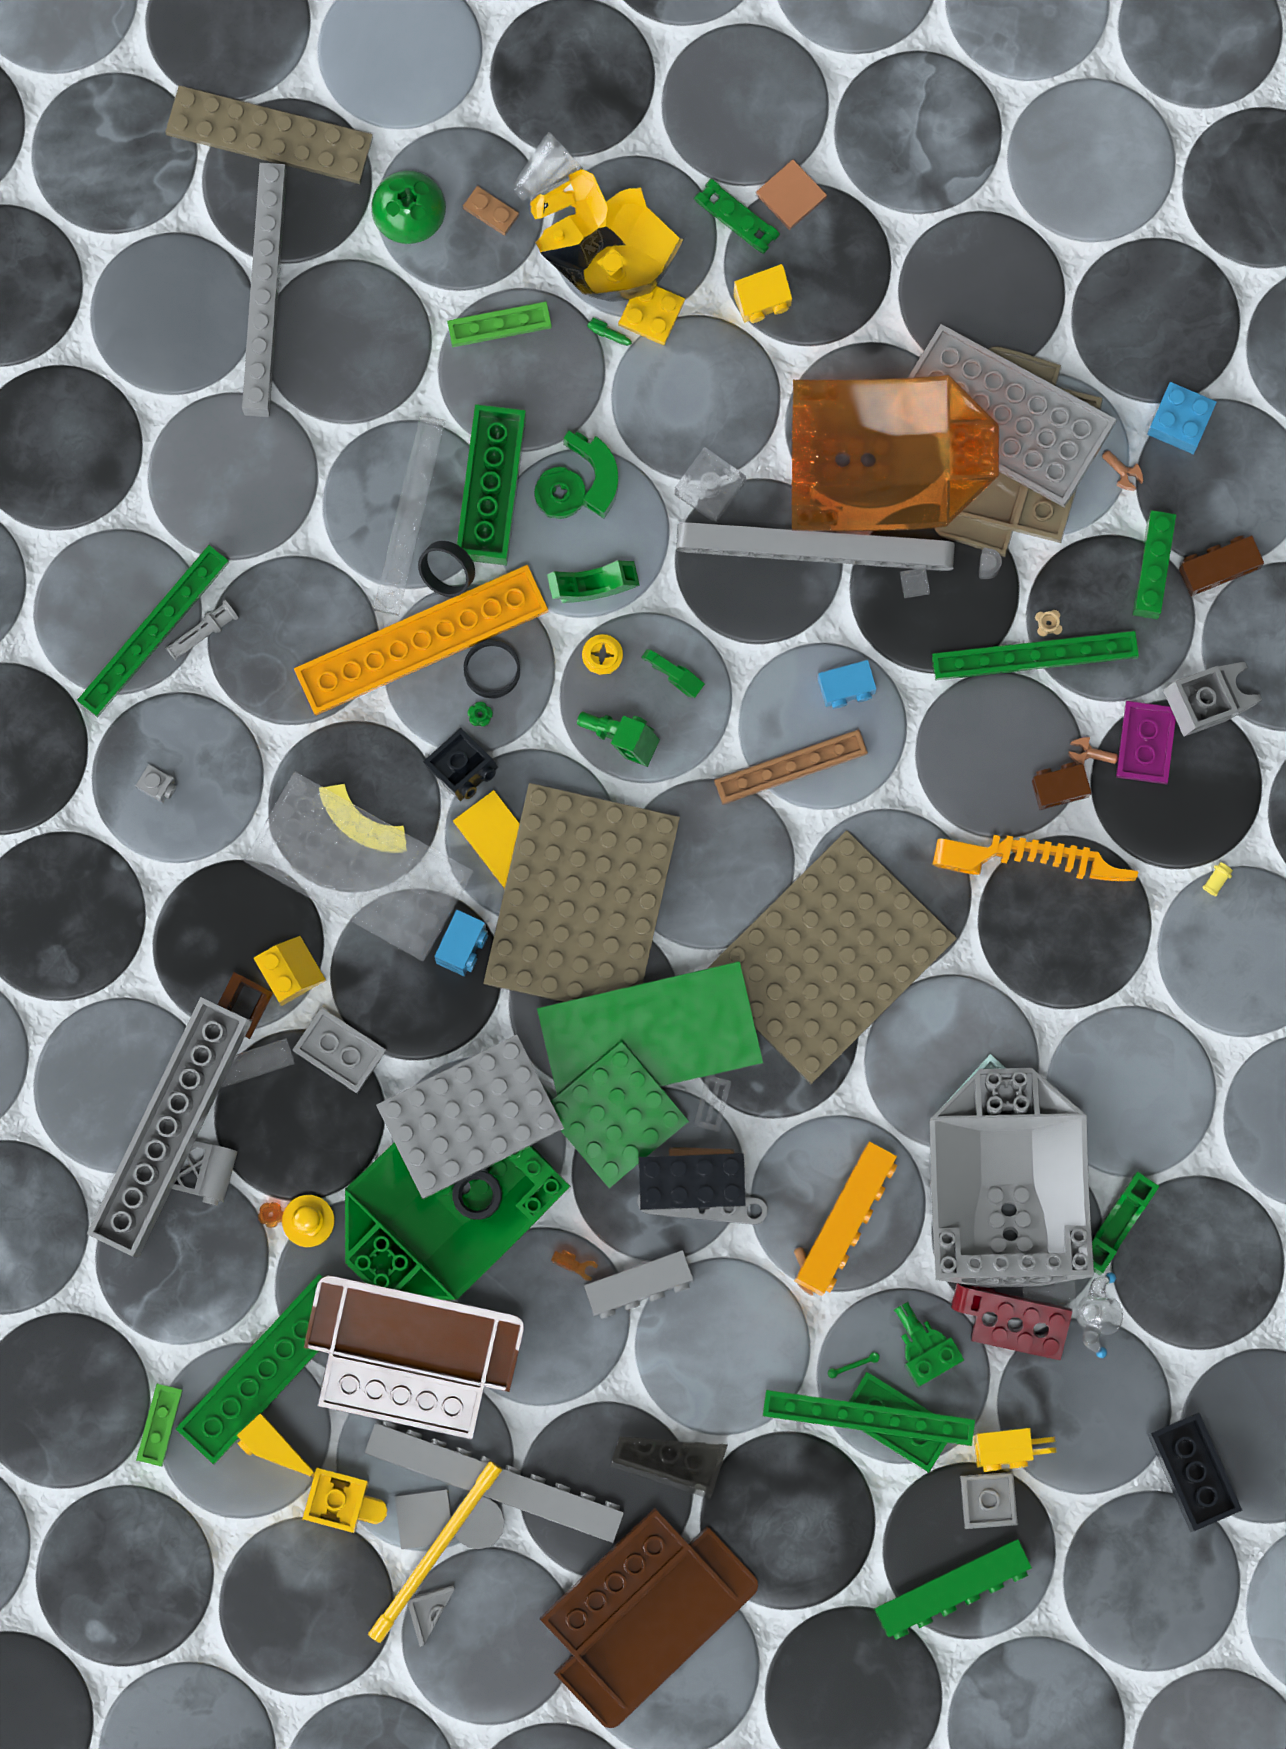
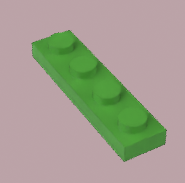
(499, 324)

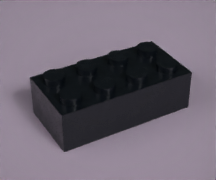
(692, 1181)
(1194, 1472)

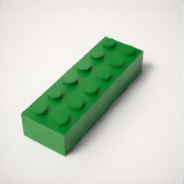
(491, 483)

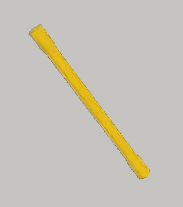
(388, 1618)

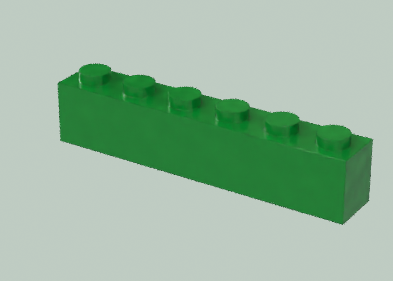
(953, 1588)

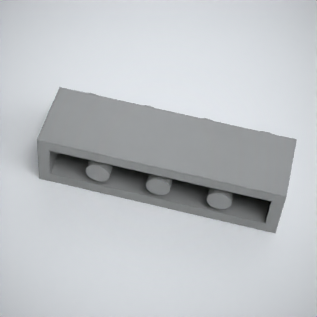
(639, 1283)

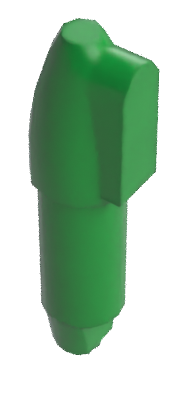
(602, 330)

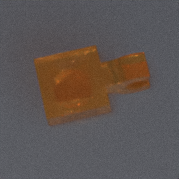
(567, 1261)

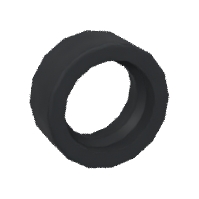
(478, 1214)

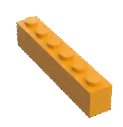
(845, 1219)

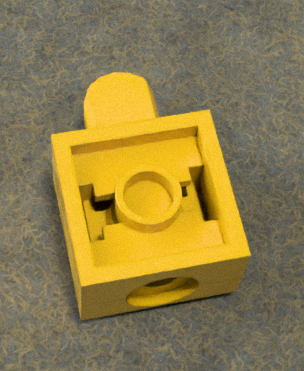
(1008, 1447)
(342, 1502)

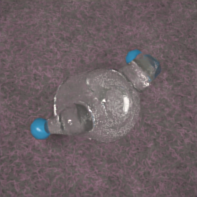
(1099, 1314)

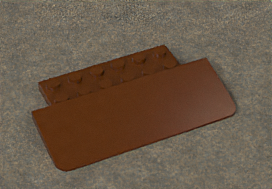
(409, 1354)
(644, 1614)

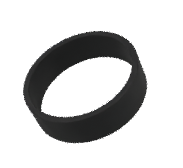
(434, 583)
(498, 644)

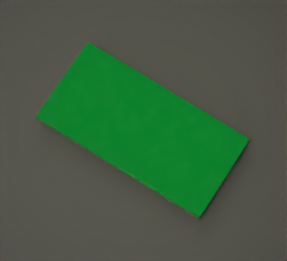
(671, 1025)

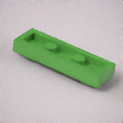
(159, 1425)

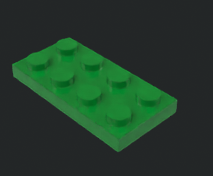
(918, 1451)

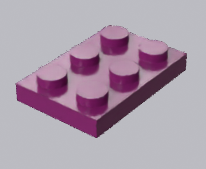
(1146, 742)

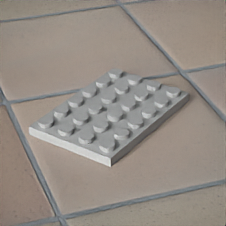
(470, 1116)

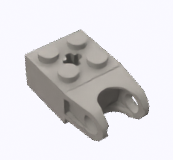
(1208, 698)

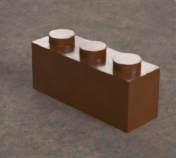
(1221, 565)

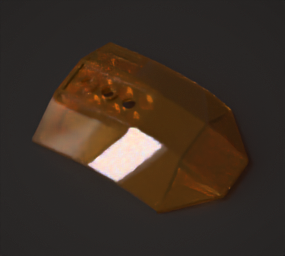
(928, 445)

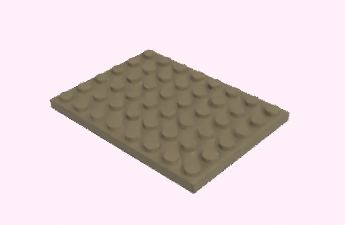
(580, 896)
(833, 955)

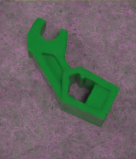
(678, 675)

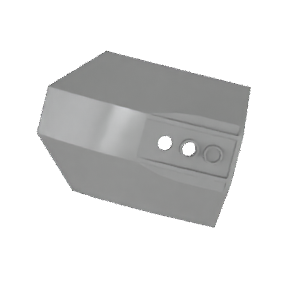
(1019, 1145)

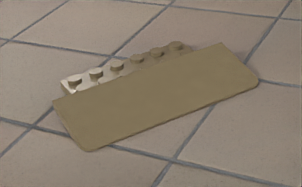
(1008, 504)

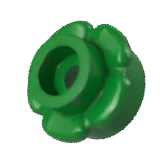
(473, 712)

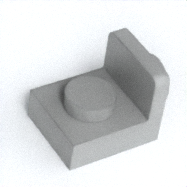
(156, 784)

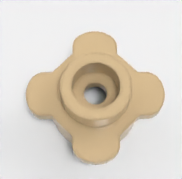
(1052, 616)

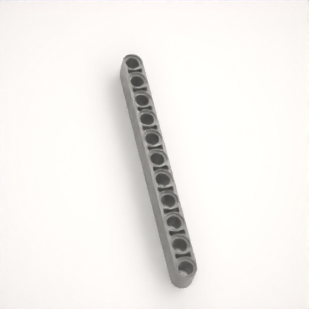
(815, 546)

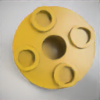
(308, 1221)

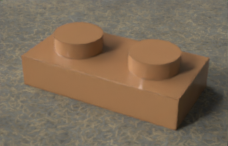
(491, 210)

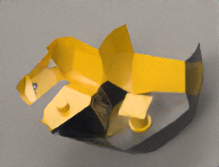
(606, 247)

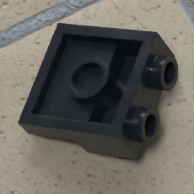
(461, 765)

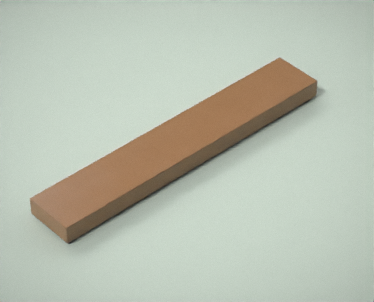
(790, 767)

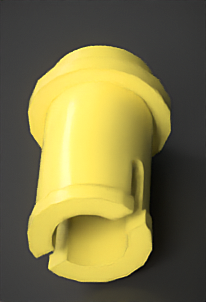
(1217, 879)

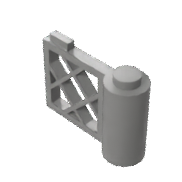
(213, 1174)

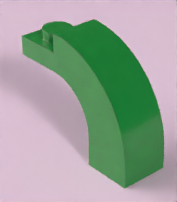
(605, 486)
(594, 583)

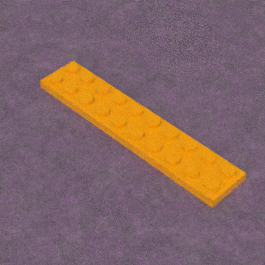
(421, 640)

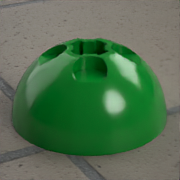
(408, 220)

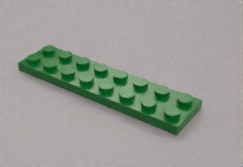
(252, 1381)

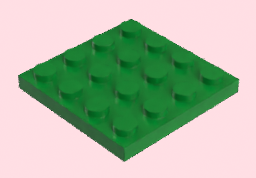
(616, 1114)

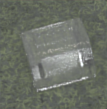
(989, 563)

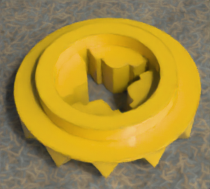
(594, 646)

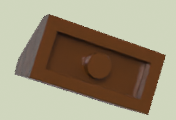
(232, 992)

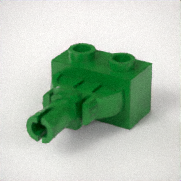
(629, 736)
(929, 1351)

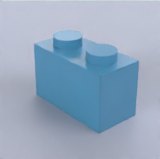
(847, 684)

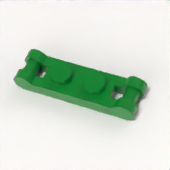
(736, 216)

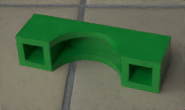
(1154, 564)
(1120, 1220)

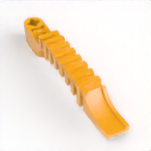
(969, 858)

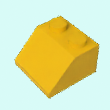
(762, 294)
(289, 969)

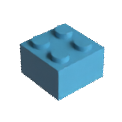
(1181, 418)
(461, 943)

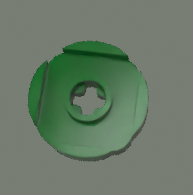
(566, 480)

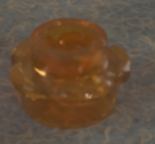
(264, 1218)

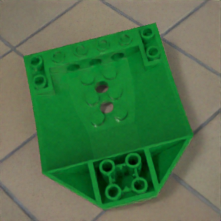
(427, 1243)

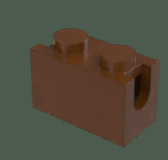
(1061, 786)

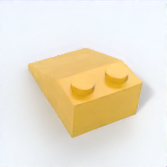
(267, 1443)

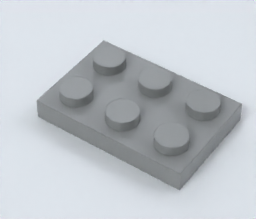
(339, 1050)

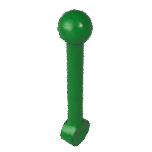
(873, 1358)

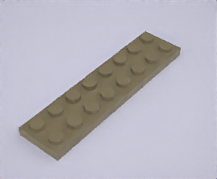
(269, 134)

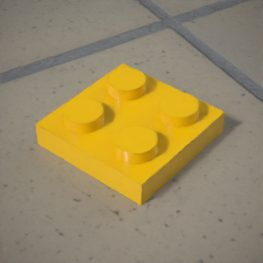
(652, 314)

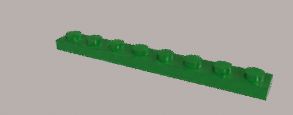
(153, 631)
(1035, 655)
(868, 1418)

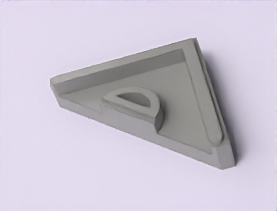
(426, 1611)

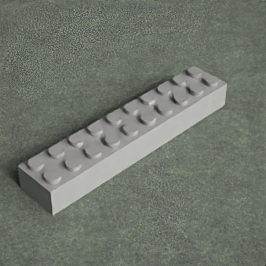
(169, 1127)

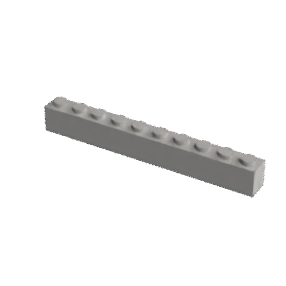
(264, 290)
(509, 1488)

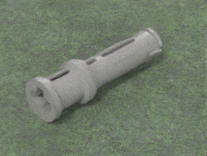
(211, 623)

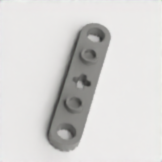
(720, 1214)

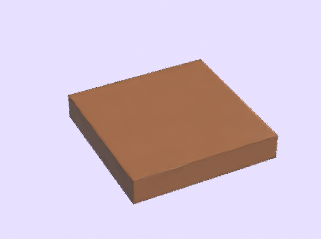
(791, 194)

